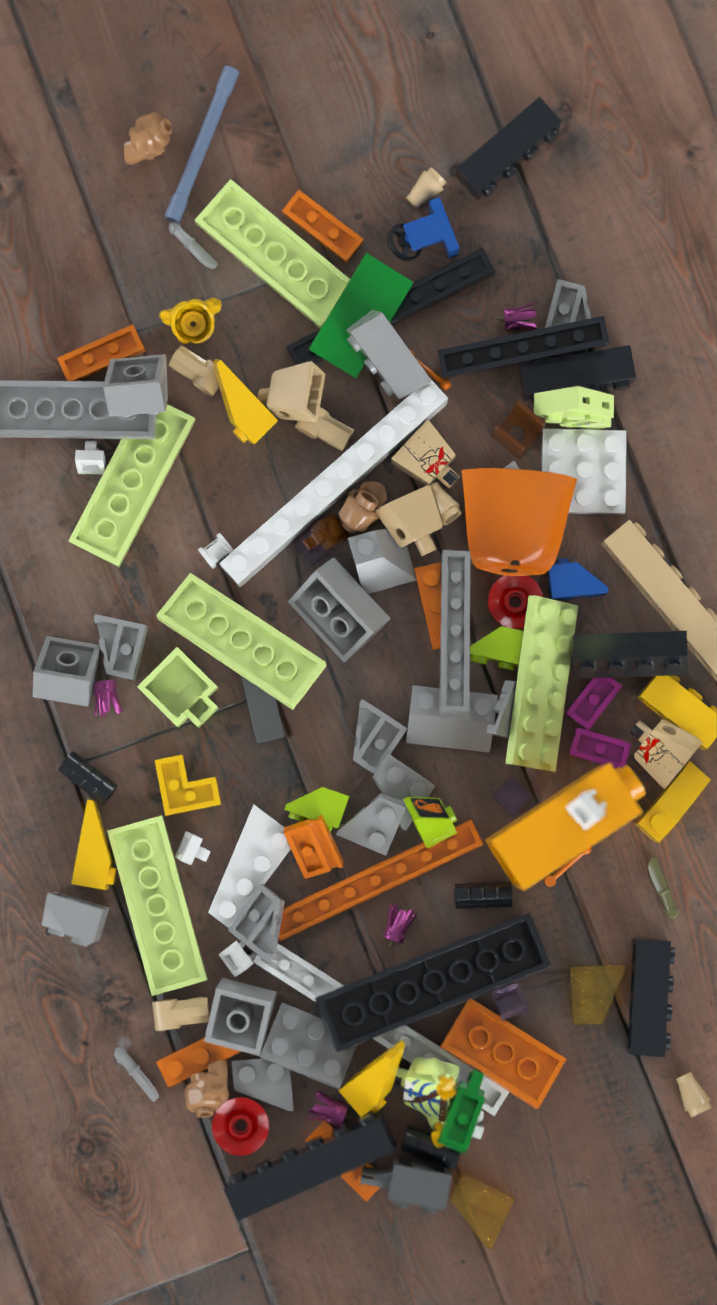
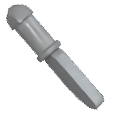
(193, 246)
(133, 1069)

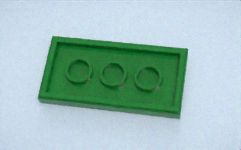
(369, 288)

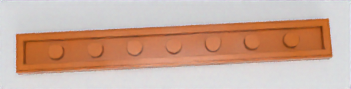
(376, 880)

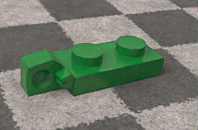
(463, 1113)

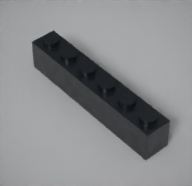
(523, 347)
(309, 1166)

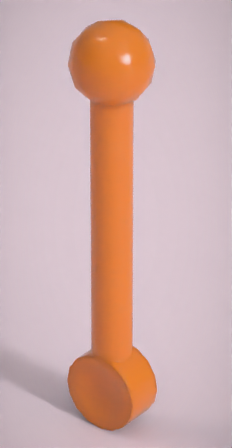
(444, 383)
(550, 880)

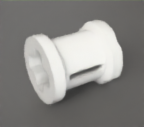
(216, 550)

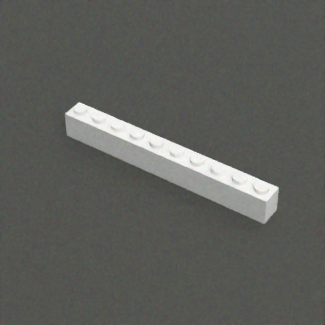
(333, 483)

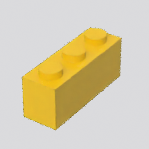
(681, 708)

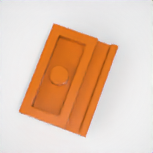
(313, 847)

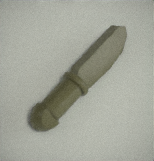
(662, 887)

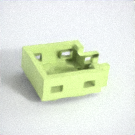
(567, 407)
(180, 690)

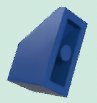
(573, 581)

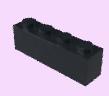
(508, 148)
(589, 370)
(630, 654)
(649, 997)

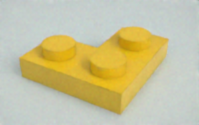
(178, 793)

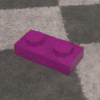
(593, 701)
(599, 748)

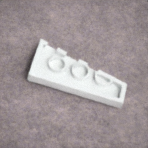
(252, 863)

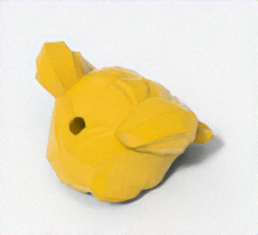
(188, 311)

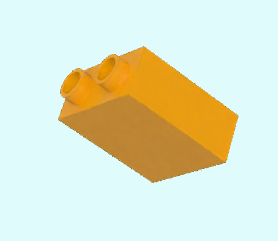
(551, 836)

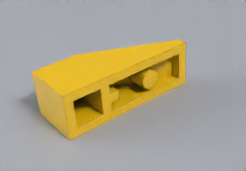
(243, 408)
(672, 803)
(93, 857)
(372, 1083)

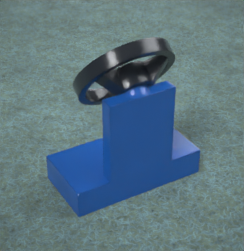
(424, 233)

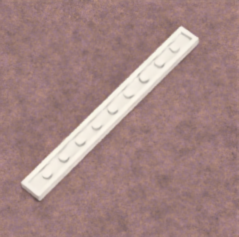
(315, 983)

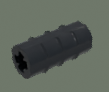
(88, 778)
(483, 895)
(420, 1145)

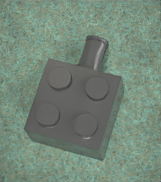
(412, 1183)

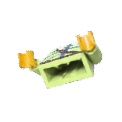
(429, 1089)

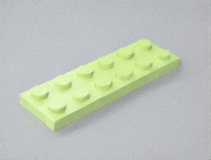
(273, 252)
(130, 488)
(241, 641)
(541, 684)
(157, 905)

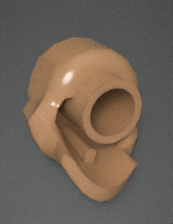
(147, 138)
(360, 506)
(207, 1090)

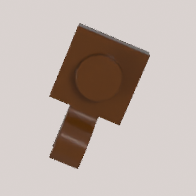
(326, 532)

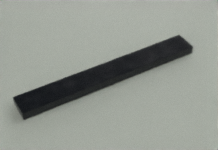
(421, 295)

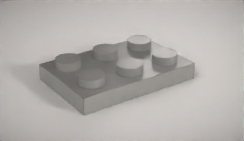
(304, 1046)

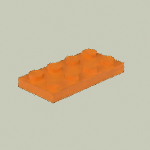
(503, 1053)

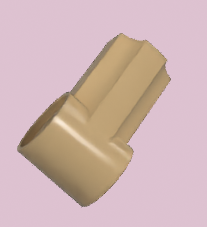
(195, 369)
(327, 430)
(174, 1012)

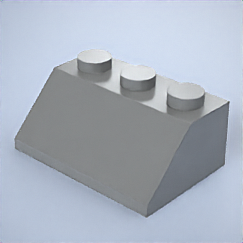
(387, 355)
(338, 609)
(450, 731)

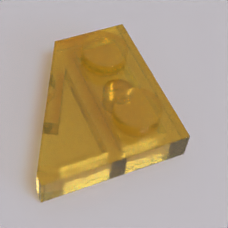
(593, 991)
(481, 1207)

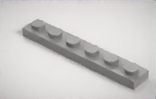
(455, 633)

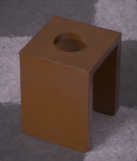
(522, 418)

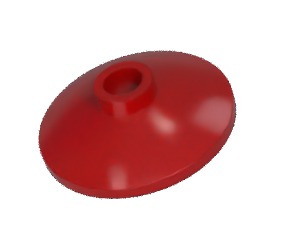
(503, 591)
(230, 1137)

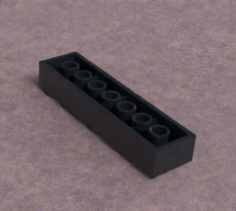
(432, 982)

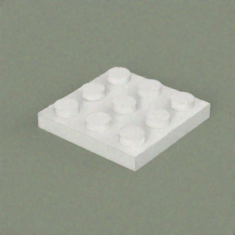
(595, 460)

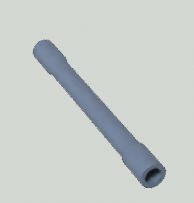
(180, 197)

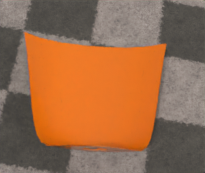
(515, 518)

